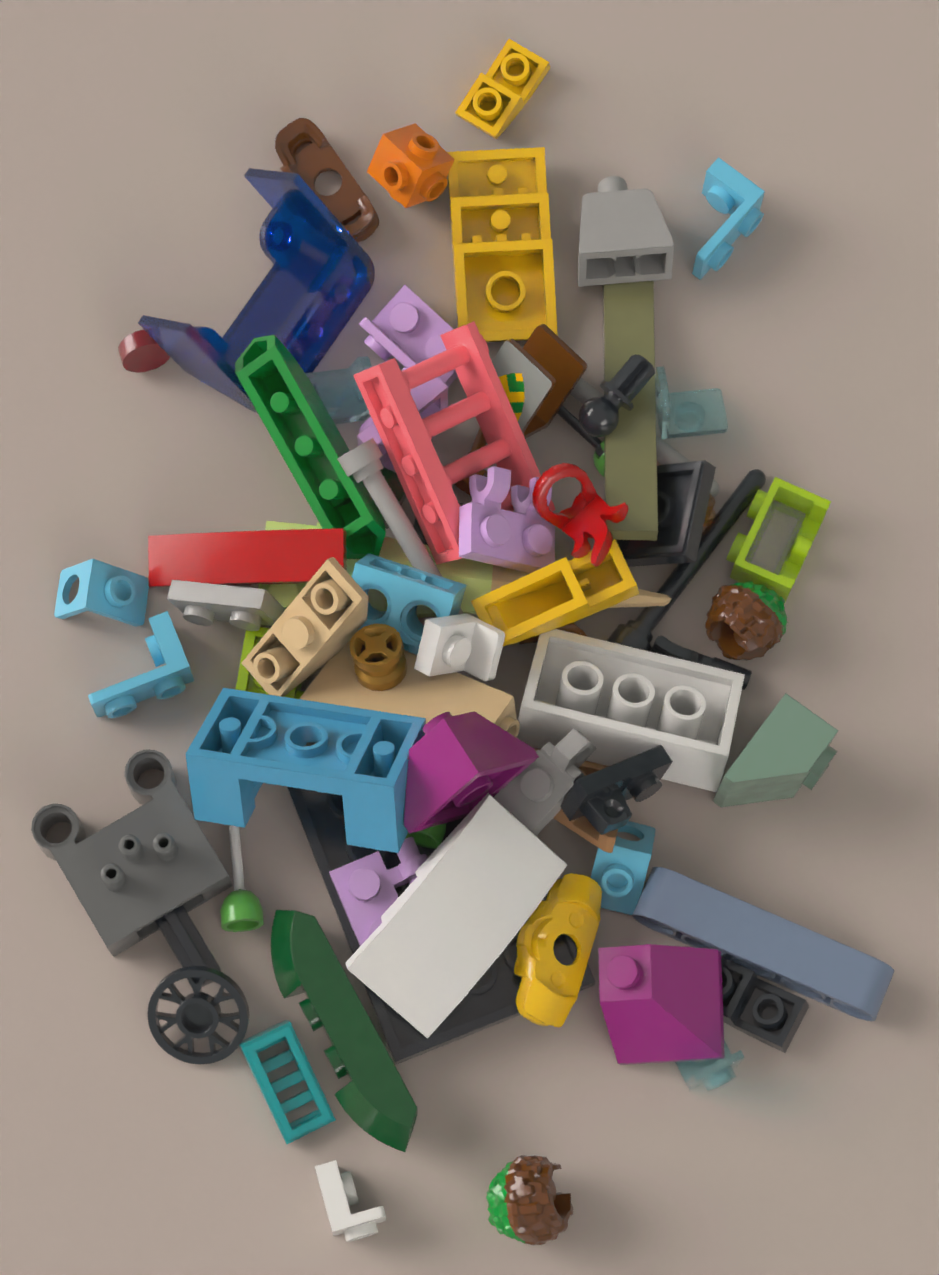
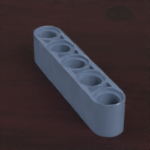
(764, 943)

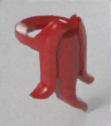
(584, 518)

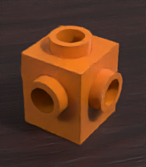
(411, 165)

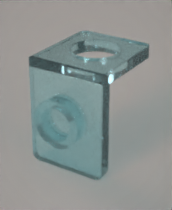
(688, 411)
(710, 1072)

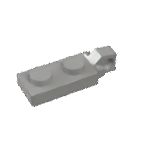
(542, 787)

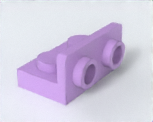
(407, 331)

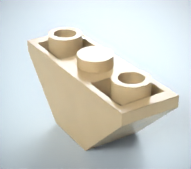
(309, 630)

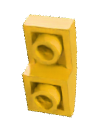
(504, 89)

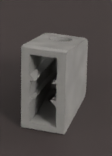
(622, 236)

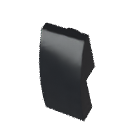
(760, 1007)

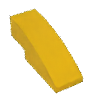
(557, 595)

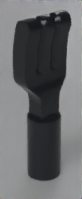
(668, 648)

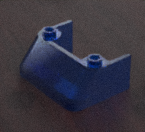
(303, 299)

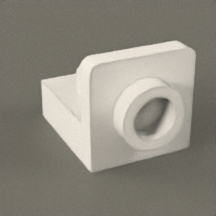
(459, 645)
(339, 1194)

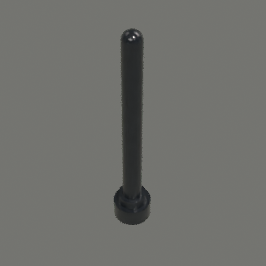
(638, 632)

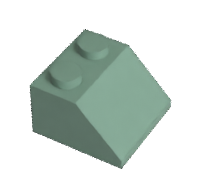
(780, 758)

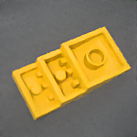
(502, 242)

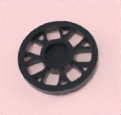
(198, 1015)

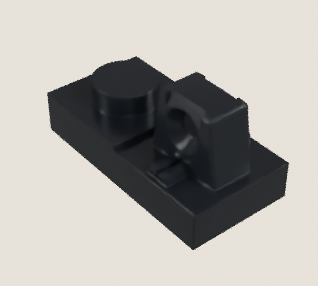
(604, 793)

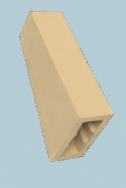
(415, 695)

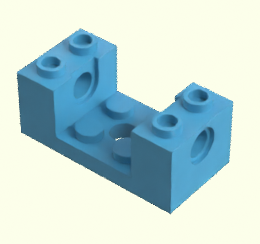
(263, 740)

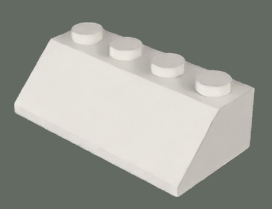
(631, 703)

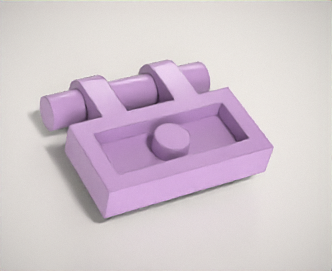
(369, 888)

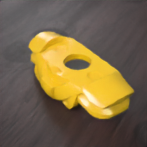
(546, 984)

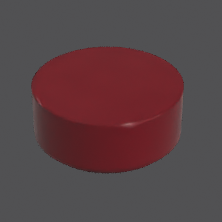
(141, 352)

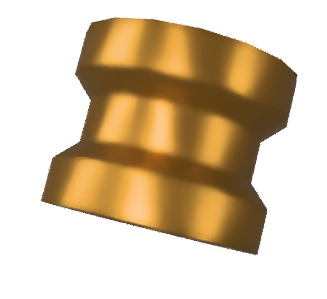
(385, 647)

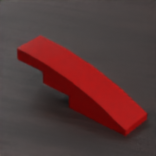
(244, 556)

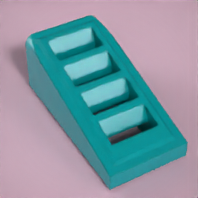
(266, 1039)

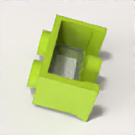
(779, 538)

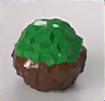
(746, 620)
(526, 1202)

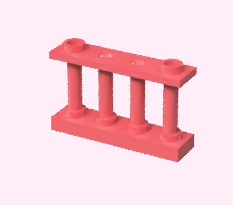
(409, 436)

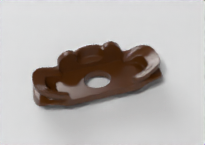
(307, 152)

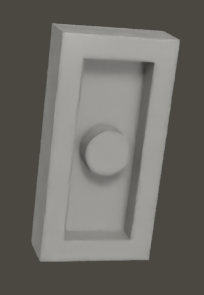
(239, 606)

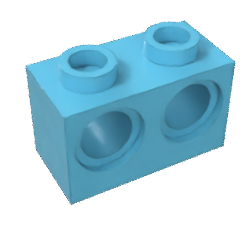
(404, 590)

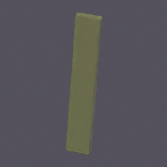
(631, 447)

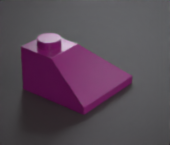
(457, 767)
(662, 1003)

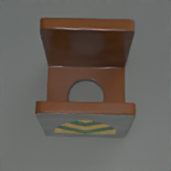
(538, 377)

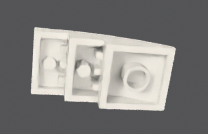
(456, 915)

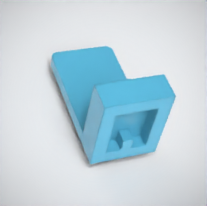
(732, 194)
(160, 682)

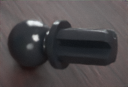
(600, 414)

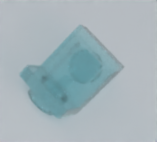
(341, 393)

